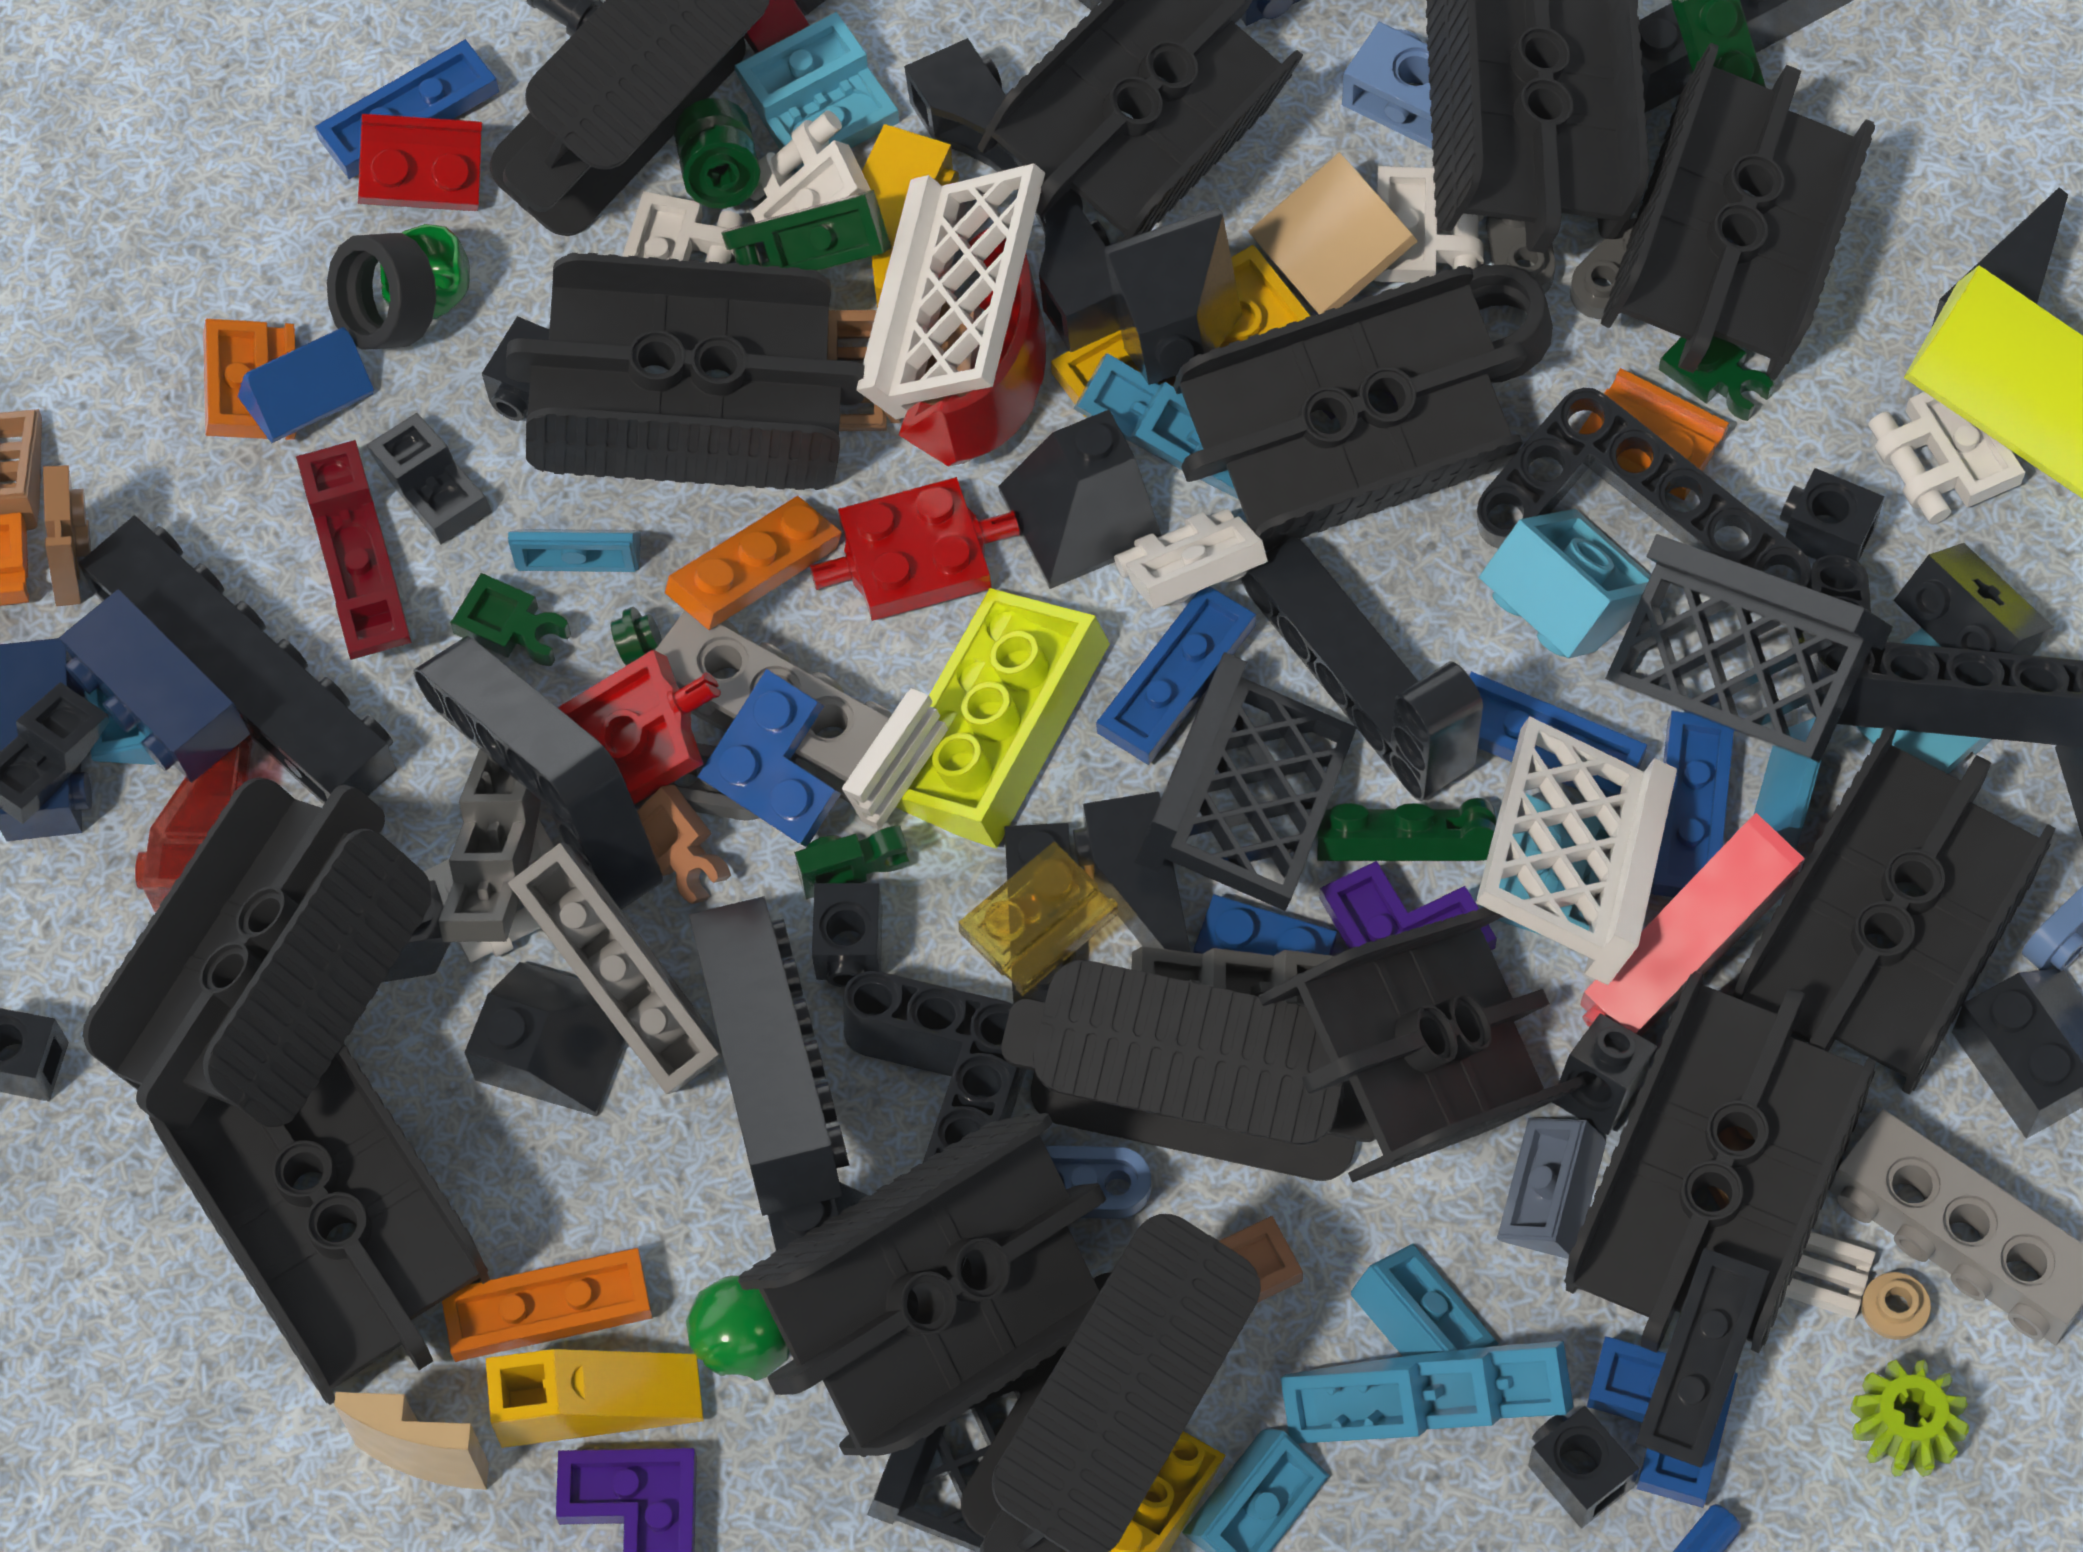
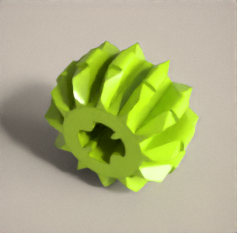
(1934, 1413)

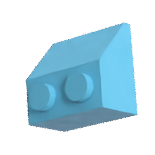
(1565, 581)

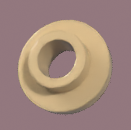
(1890, 1323)

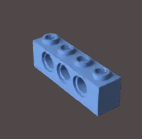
(1380, 79)

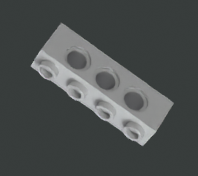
(698, 650)
(617, 967)
(1955, 1193)

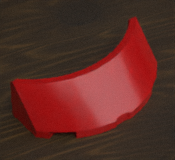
(988, 417)

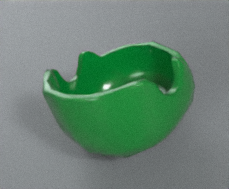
(447, 262)
(735, 1331)

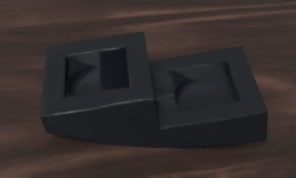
(429, 478)
(48, 749)

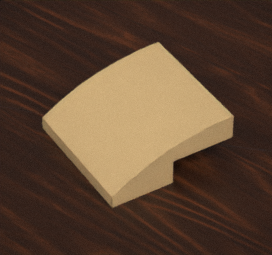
(1332, 235)
(426, 1450)

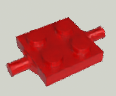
(914, 549)
(644, 721)

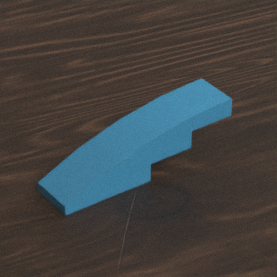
(1146, 415)
(1427, 1392)

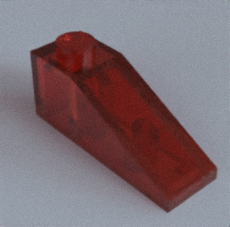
(187, 821)

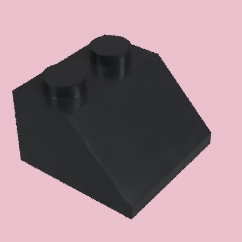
(2028, 1045)

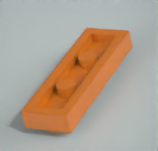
(752, 562)
(547, 1305)

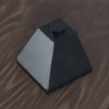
(1174, 293)
(1079, 499)
(545, 1040)

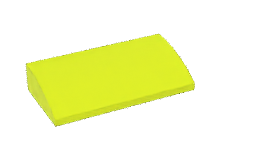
(2008, 373)
(1003, 711)

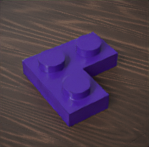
(1369, 909)
(632, 1487)

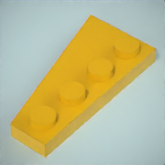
(1263, 304)

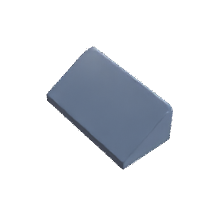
(1552, 1185)

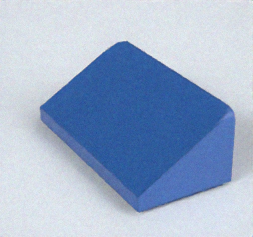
(305, 385)

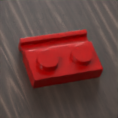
(419, 162)

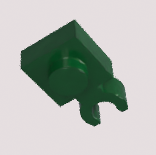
(1719, 373)
(505, 616)
(850, 860)

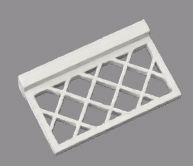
(922, 280)
(1621, 863)

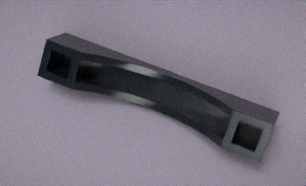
(955, 101)

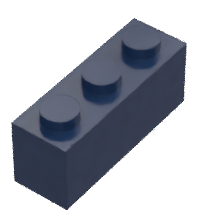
(26, 676)
(152, 687)

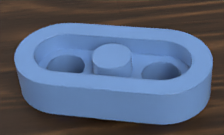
(2059, 937)
(1100, 1165)

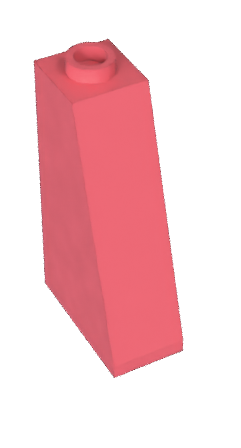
(1697, 926)

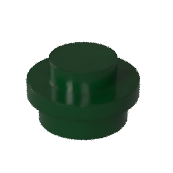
(634, 635)

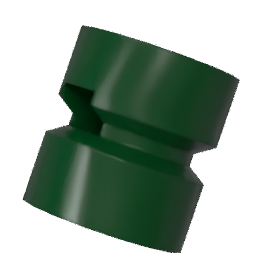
(717, 153)

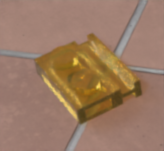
(1038, 918)

